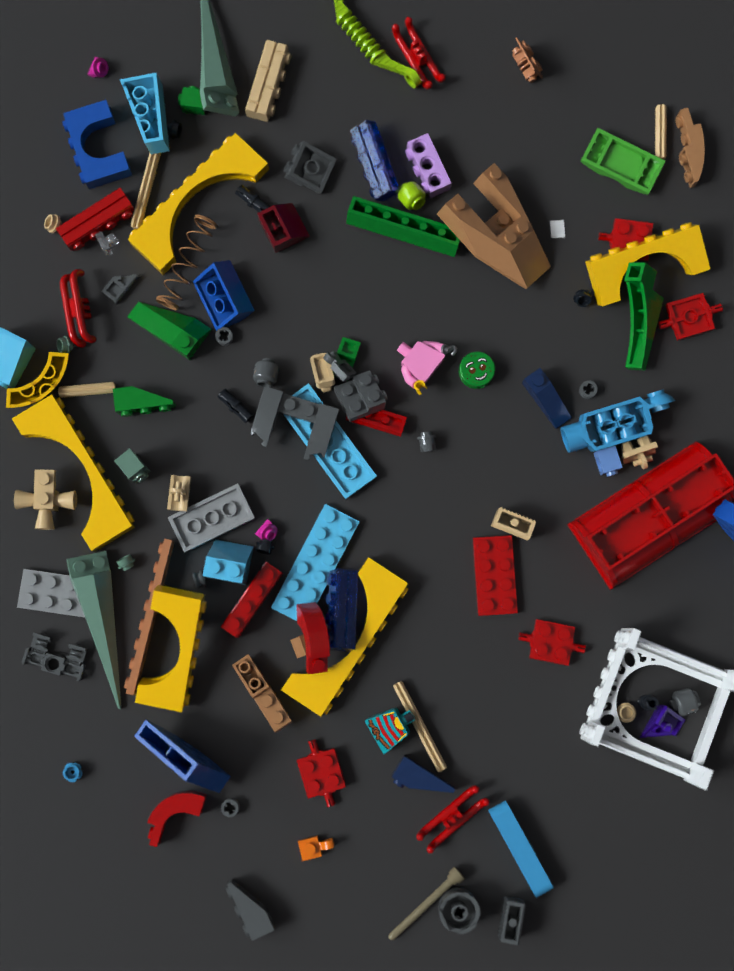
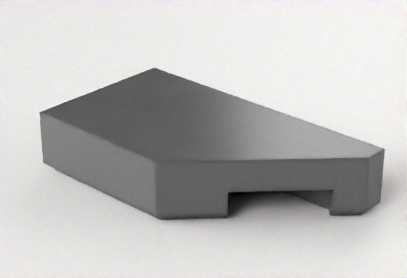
(119, 286)

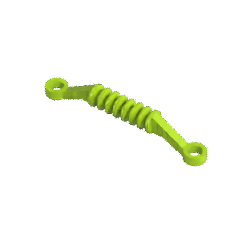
(379, 57)

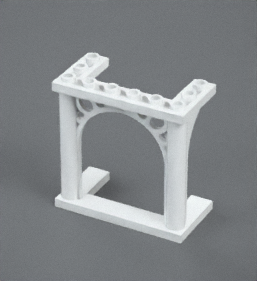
(593, 732)

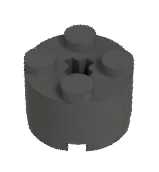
(450, 918)

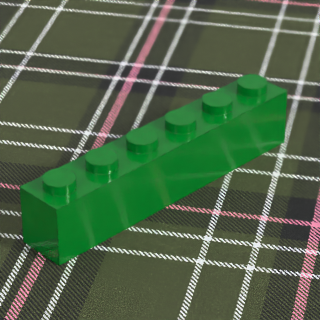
(402, 226)

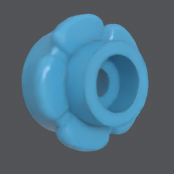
(67, 772)

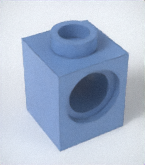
(608, 461)

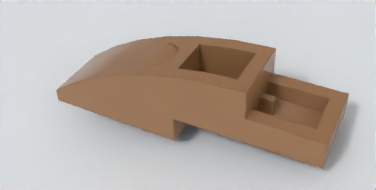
(694, 147)
(262, 693)

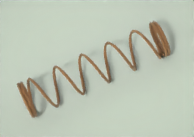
(165, 302)

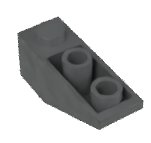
(253, 912)

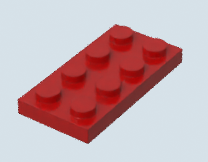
(495, 575)

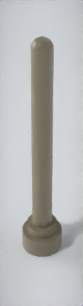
(454, 877)

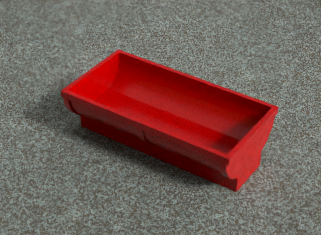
(653, 513)

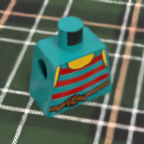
(389, 727)

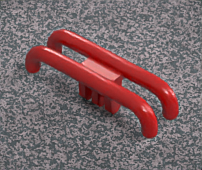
(418, 54)
(75, 308)
(452, 818)

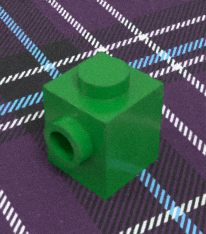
(191, 101)

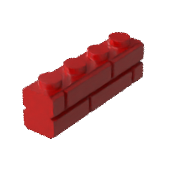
(95, 219)
(251, 600)

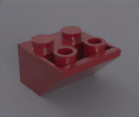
(282, 226)

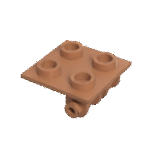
(524, 58)

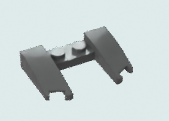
(276, 402)

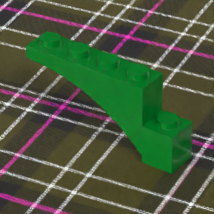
(644, 311)

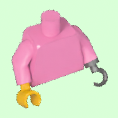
(422, 361)

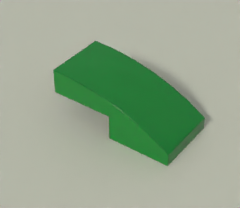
(348, 351)

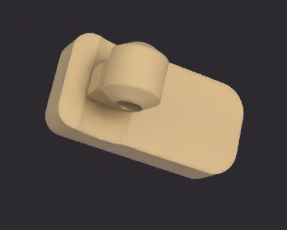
(322, 373)

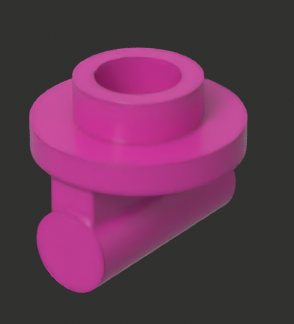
(98, 68)
(267, 531)

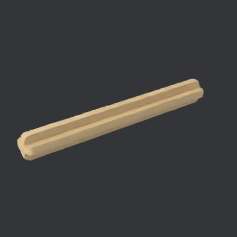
(145, 190)
(420, 727)

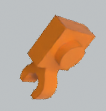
(312, 847)

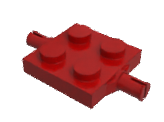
(627, 231)
(690, 316)
(552, 642)
(321, 773)

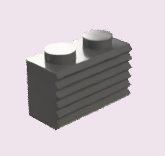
(511, 920)

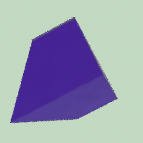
(663, 723)

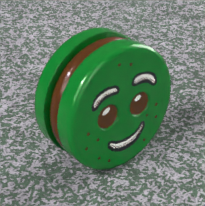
(476, 370)

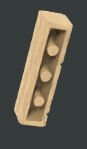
(267, 81)

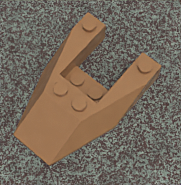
(506, 239)

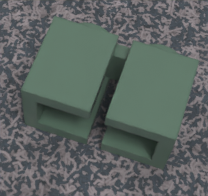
(132, 466)

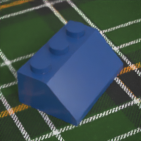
(223, 294)

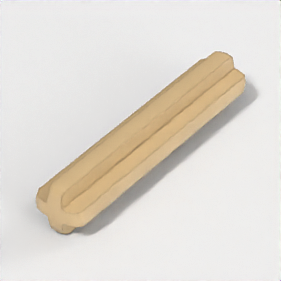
(660, 131)
(86, 389)

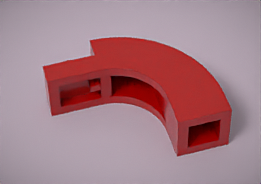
(316, 637)
(184, 801)

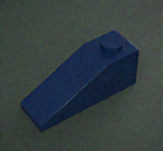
(546, 397)
(414, 776)

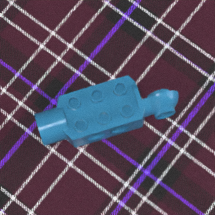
(614, 423)

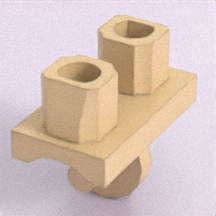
(640, 455)
(179, 493)

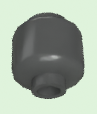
(265, 373)
(685, 701)

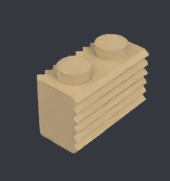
(513, 523)

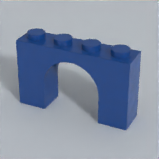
(80, 125)

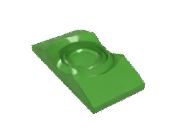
(622, 162)

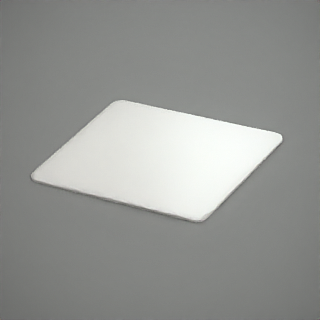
(557, 229)

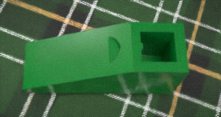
(133, 400)

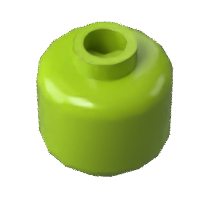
(411, 195)

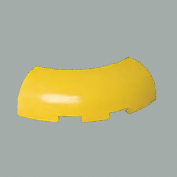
(42, 385)

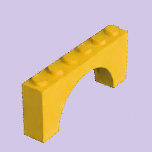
(608, 269)
(184, 612)

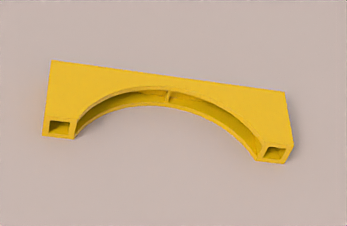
(230, 162)
(107, 516)
(318, 689)

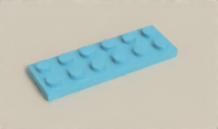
(342, 460)
(315, 561)

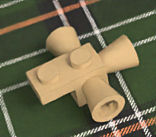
(45, 499)

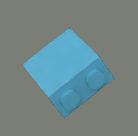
(14, 357)
(228, 562)

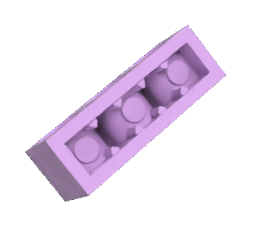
(430, 157)

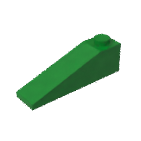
(174, 329)

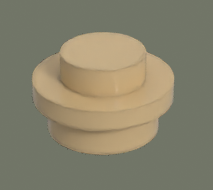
(52, 223)
(626, 712)

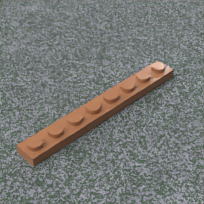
(146, 625)

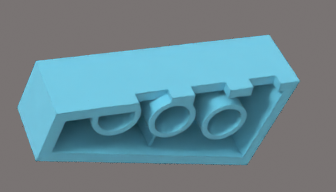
(148, 107)

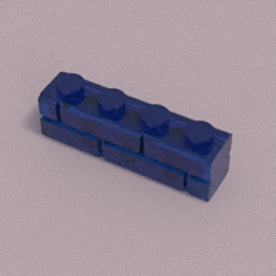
(375, 161)
(342, 609)

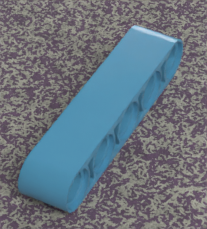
(520, 849)

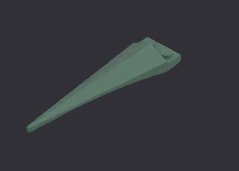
(216, 83)
(93, 587)

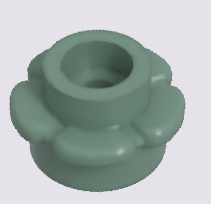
(64, 345)
(125, 562)

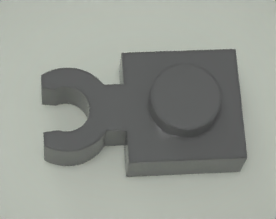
(340, 367)

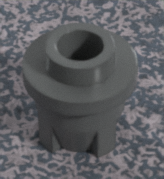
(427, 441)

